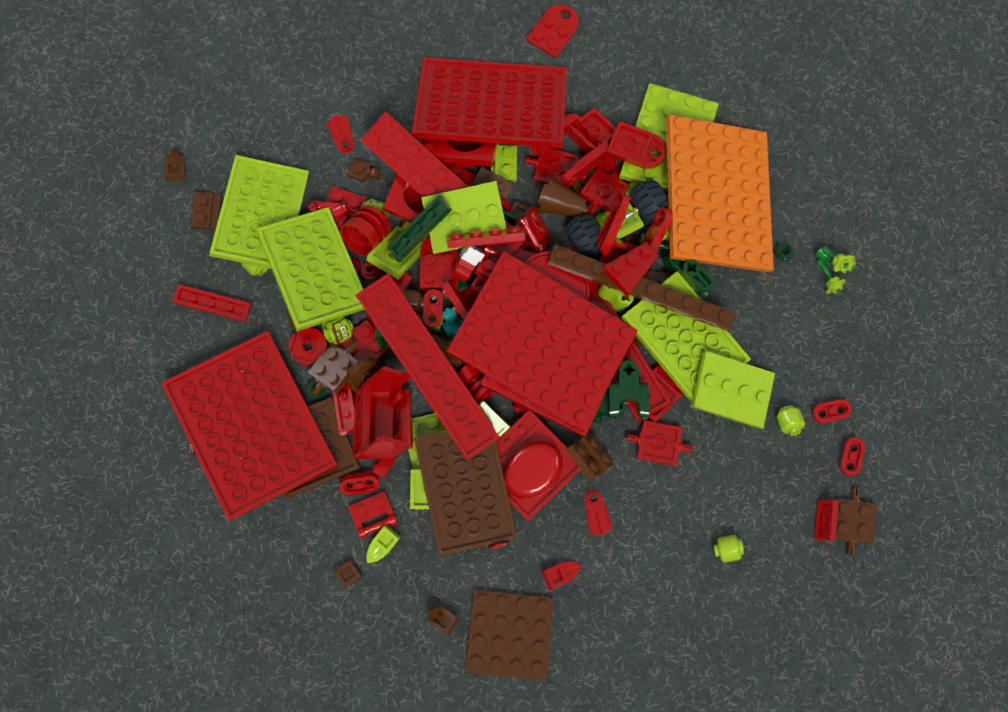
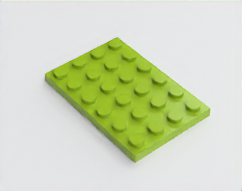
(657, 105)
(255, 197)
(311, 268)
(680, 340)

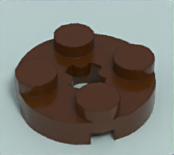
(360, 370)

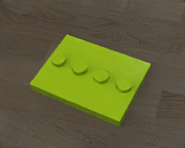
(472, 209)
(733, 390)

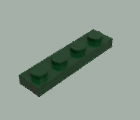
(419, 228)

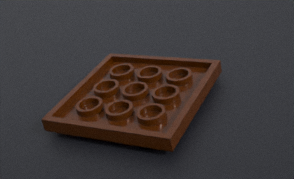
(339, 446)
(509, 635)

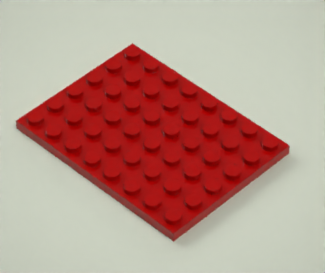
(491, 102)
(542, 341)
(248, 425)

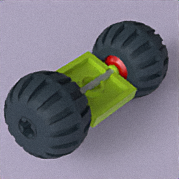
(646, 199)

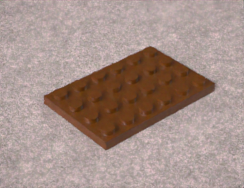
(464, 496)

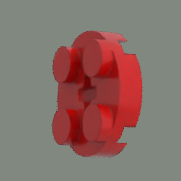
(301, 338)

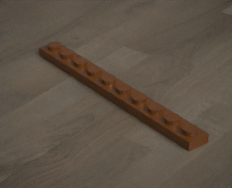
(645, 290)

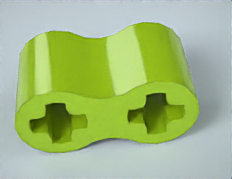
(617, 299)

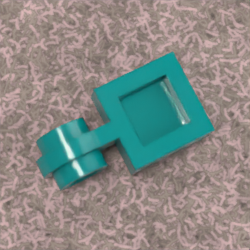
(452, 323)

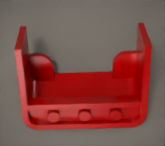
(375, 414)

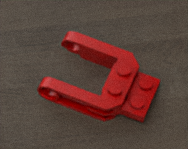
(592, 135)
(613, 248)

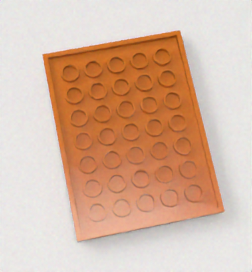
(719, 194)

